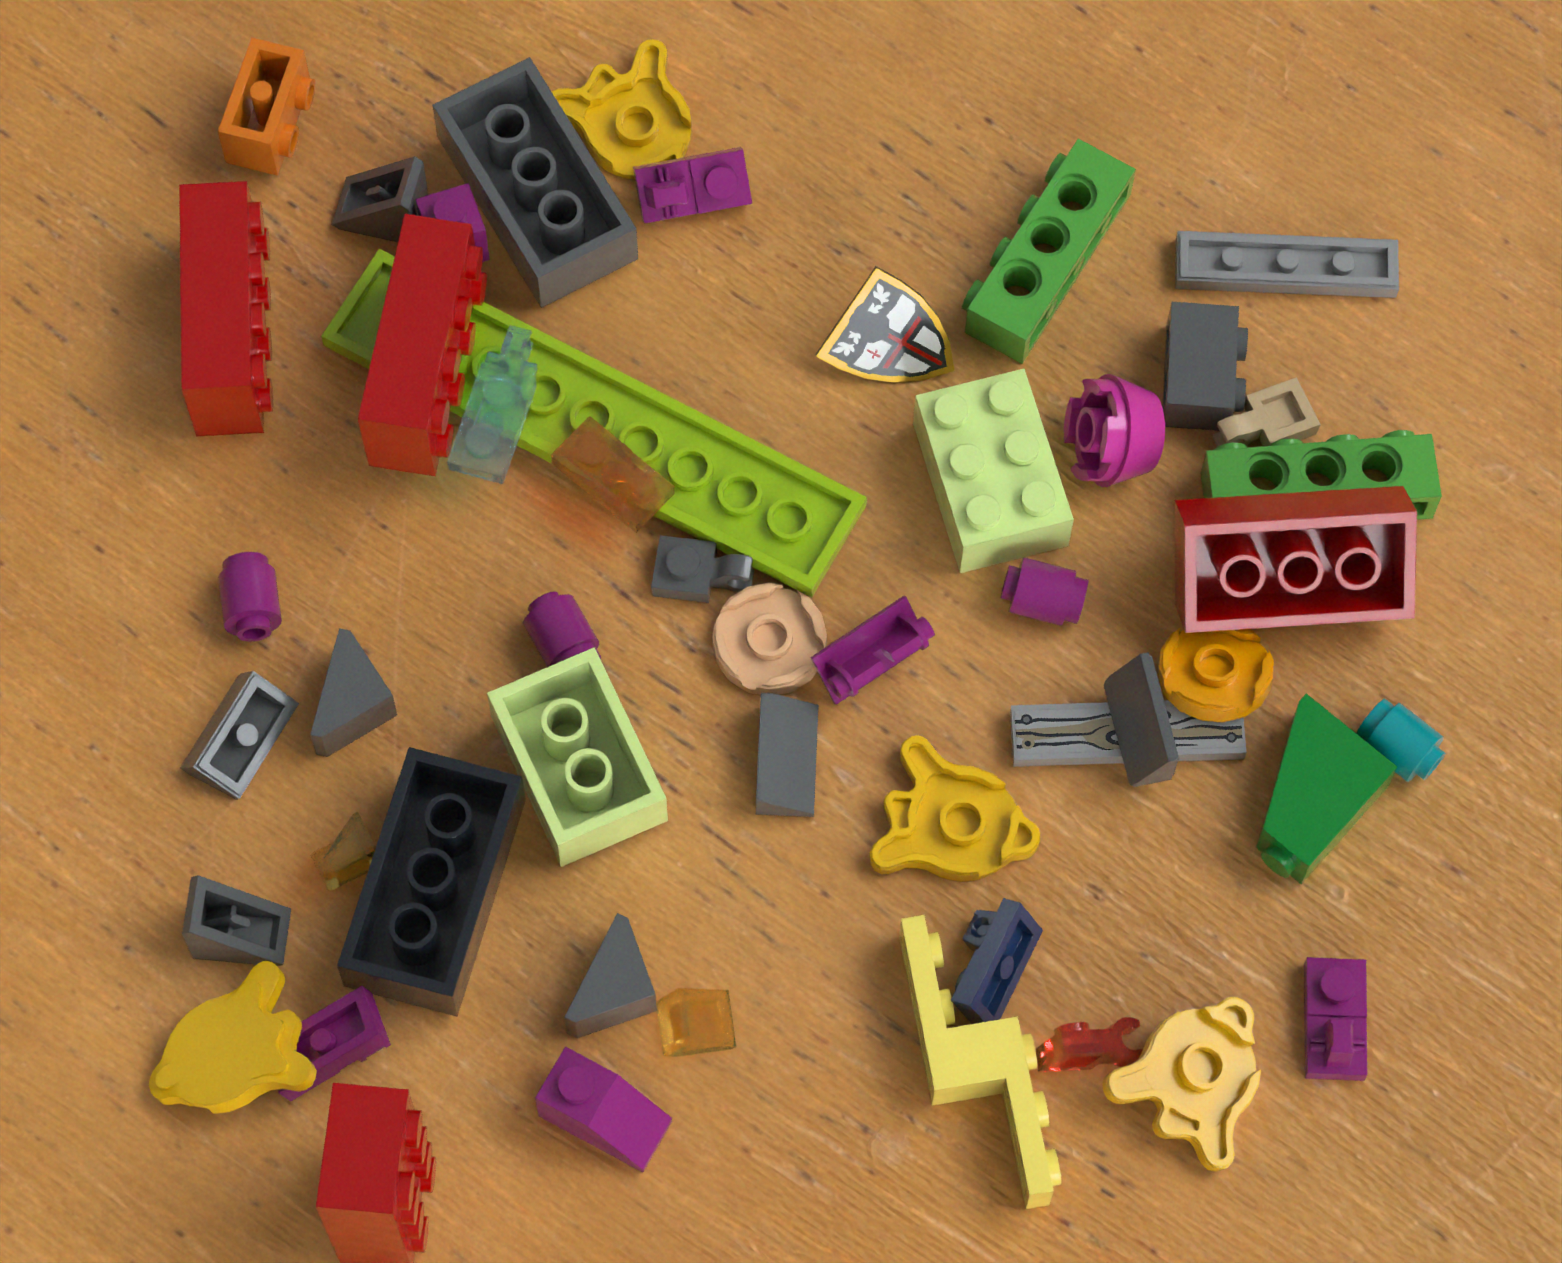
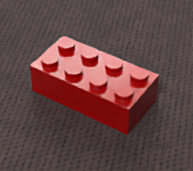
(224, 308)
(421, 345)
(1295, 559)
(375, 1175)

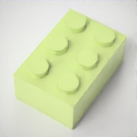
(992, 470)
(578, 757)

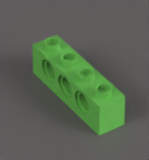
(1016, 322)
(1400, 455)

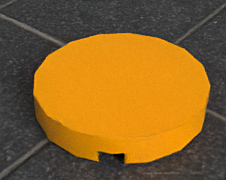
(1215, 673)

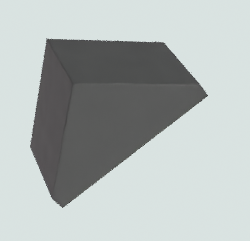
(378, 198)
(351, 698)
(233, 925)
(614, 986)

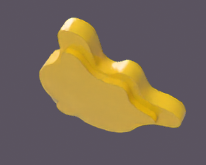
(630, 115)
(952, 821)
(234, 1049)
(1197, 1075)

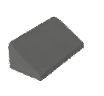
(1141, 722)
(239, 734)
(786, 756)

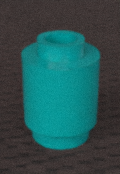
(1403, 739)

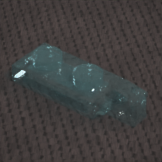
(496, 410)

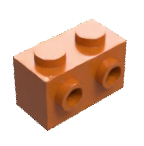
(265, 107)

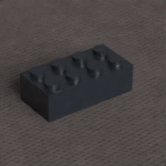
(432, 881)

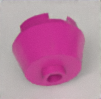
(1114, 430)

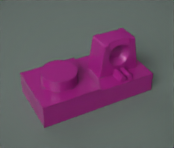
(692, 185)
(1335, 1018)
(340, 1035)

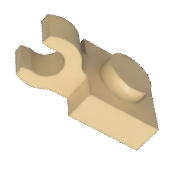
(1270, 416)

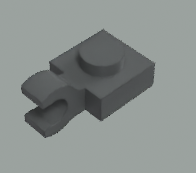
(690, 568)

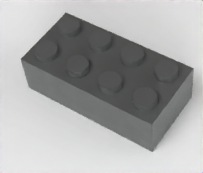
(536, 182)

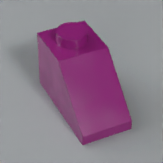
(602, 1109)

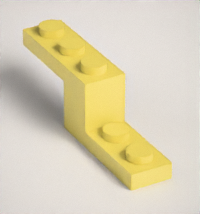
(979, 1062)

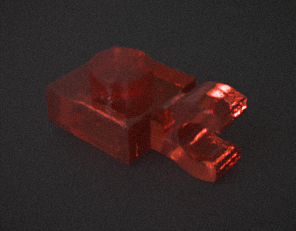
(1083, 1048)

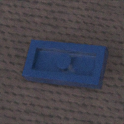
(1001, 951)

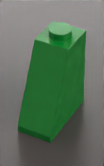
(1319, 790)

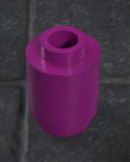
(1044, 592)
(249, 596)
(559, 628)

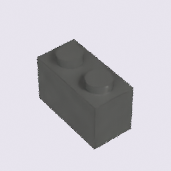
(1202, 365)

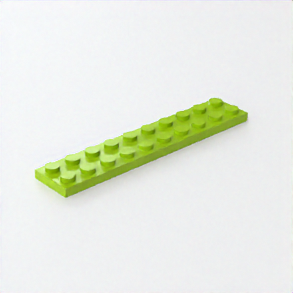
(722, 480)

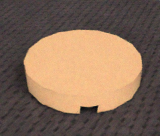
(768, 639)

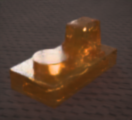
(612, 474)

